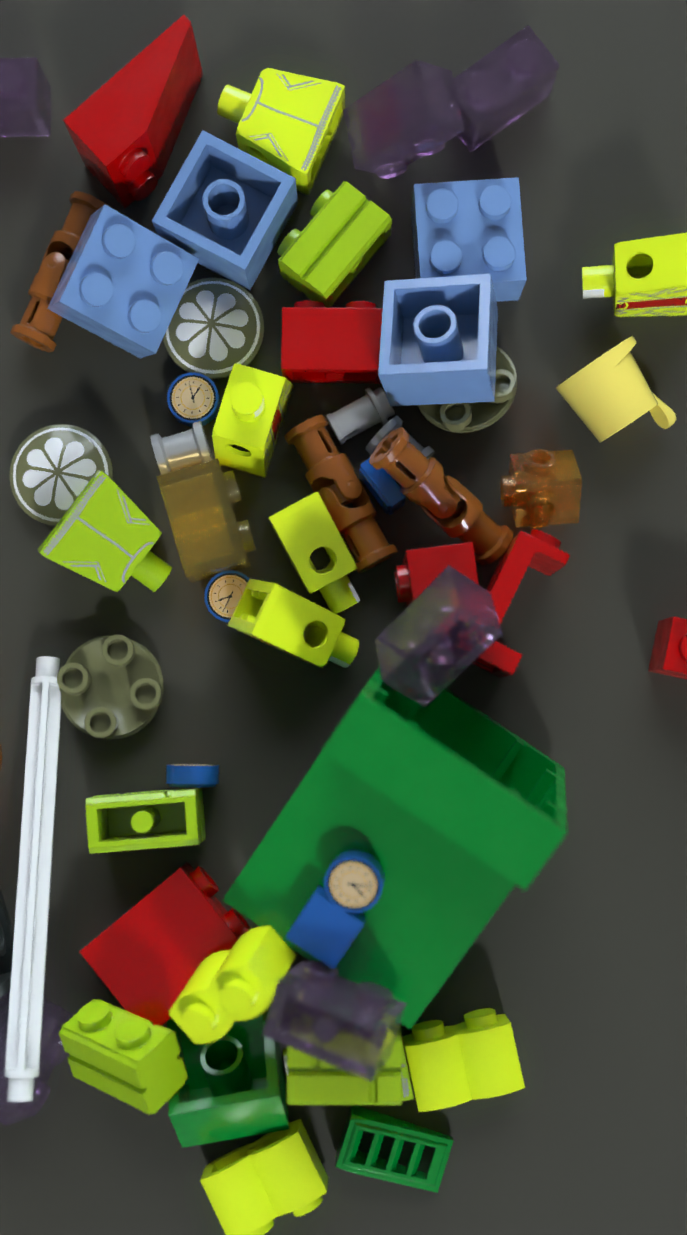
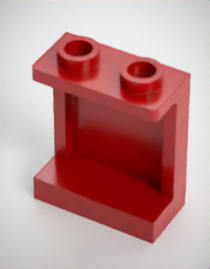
(534, 550)
(162, 942)

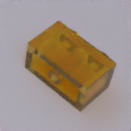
(205, 519)

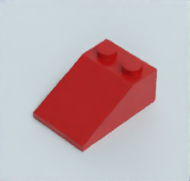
(137, 115)

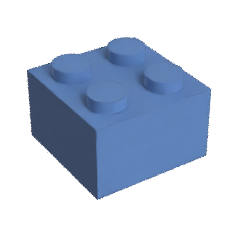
(226, 209)
(470, 231)
(123, 282)
(439, 340)

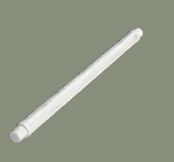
(33, 883)

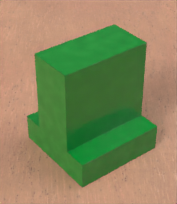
(445, 809)

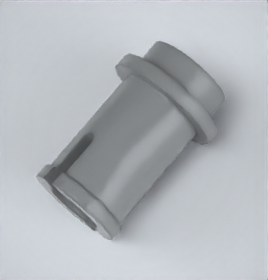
(360, 415)

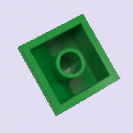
(231, 1085)

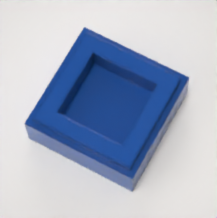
(382, 487)
(325, 929)

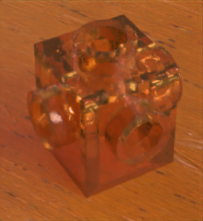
(542, 488)

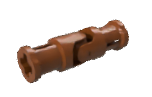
(38, 322)
(338, 486)
(440, 496)

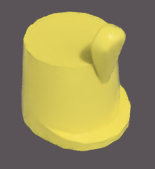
(613, 393)

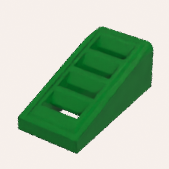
(370, 1165)

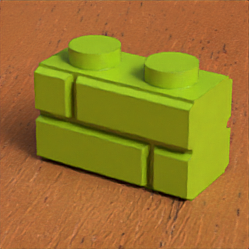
(333, 244)
(145, 820)
(123, 1055)
(320, 1083)

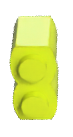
(232, 985)
(462, 1060)
(265, 1181)

